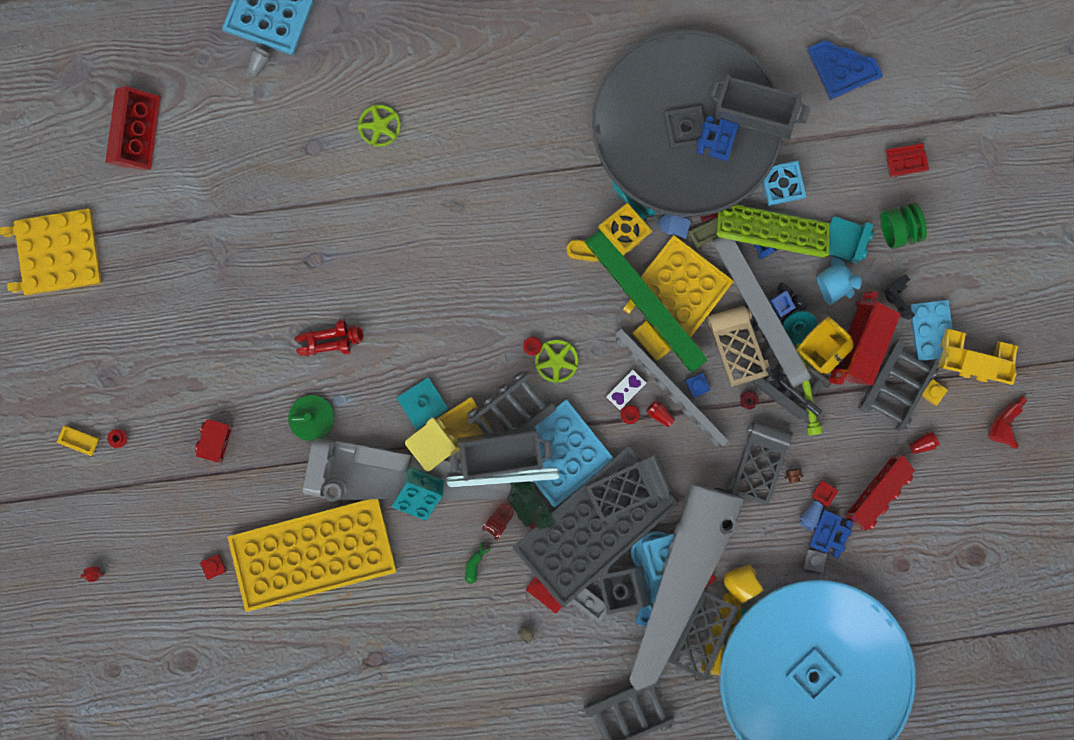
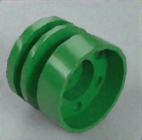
(903, 225)

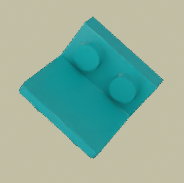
(419, 494)

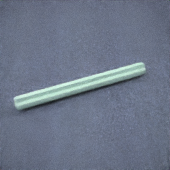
(531, 475)

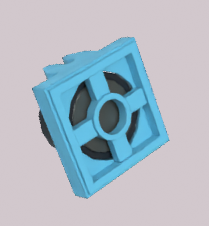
(781, 185)

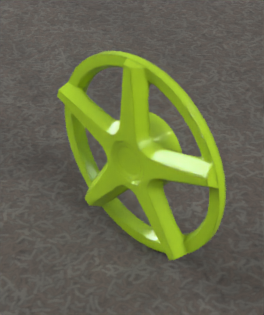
(379, 125)
(557, 361)

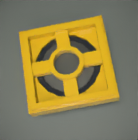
(623, 229)

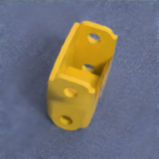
(826, 346)

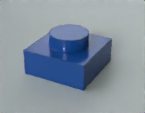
(782, 304)
(697, 385)

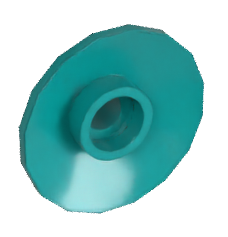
(799, 326)

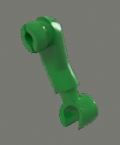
(472, 565)

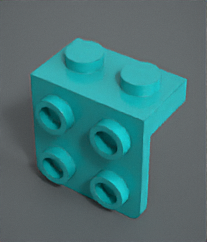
(849, 239)

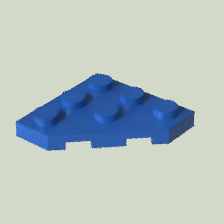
(842, 68)

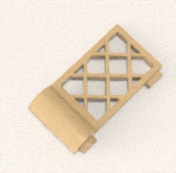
(733, 321)

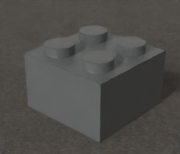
(624, 590)

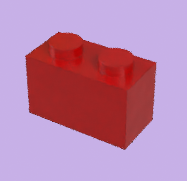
(213, 440)

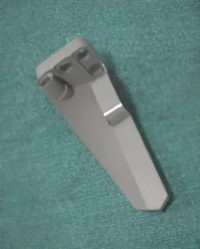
(377, 473)
(686, 571)

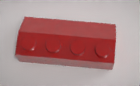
(132, 128)
(880, 492)

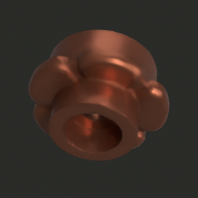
(793, 475)

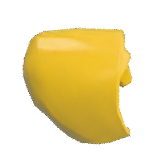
(742, 583)

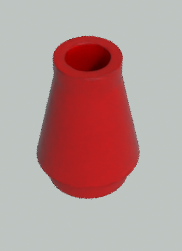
(659, 413)
(924, 443)

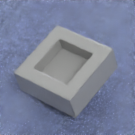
(814, 560)

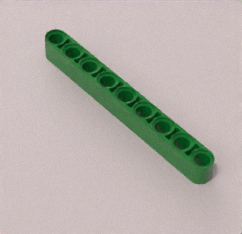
(646, 301)

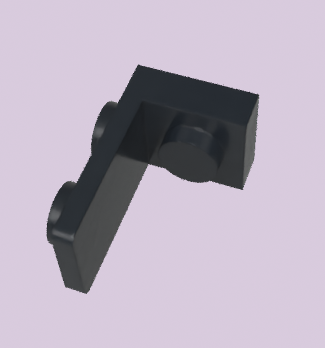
(892, 297)

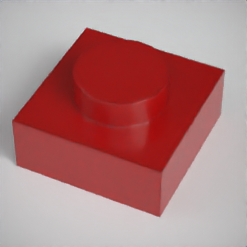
(824, 493)
(213, 567)

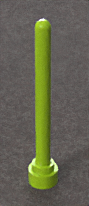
(814, 426)

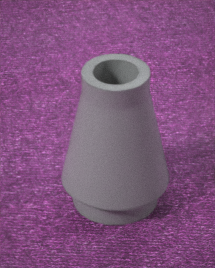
(257, 61)

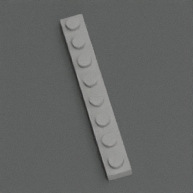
(676, 395)

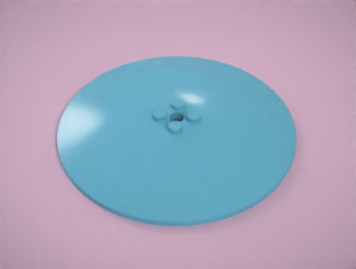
(826, 628)

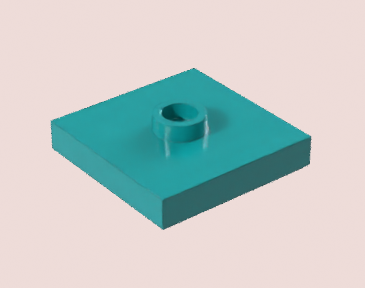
(422, 403)

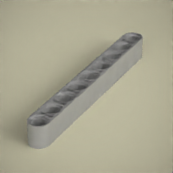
(762, 311)

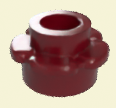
(749, 405)

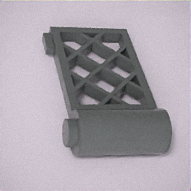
(768, 437)
(652, 477)

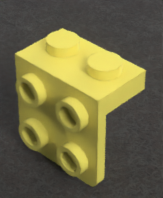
(431, 444)

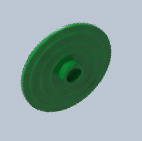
(311, 417)

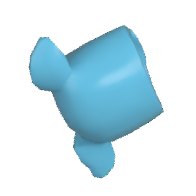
(837, 281)

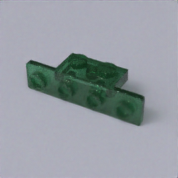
(529, 505)

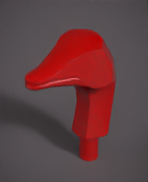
(1001, 429)

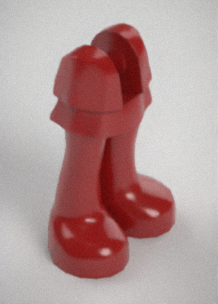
(342, 345)

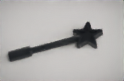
(778, 379)

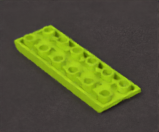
(774, 230)

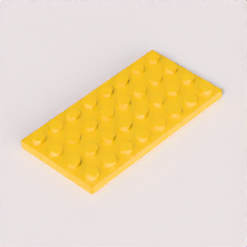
(311, 554)

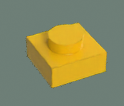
(934, 392)

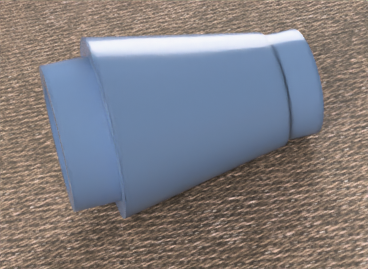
(811, 516)

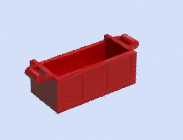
(871, 336)

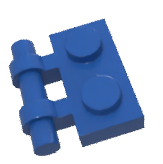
(722, 141)
(825, 532)

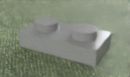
(590, 605)

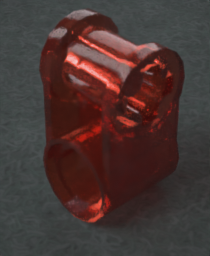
(498, 522)

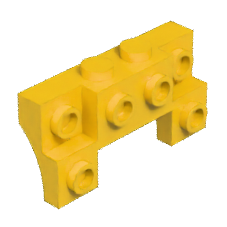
(995, 367)

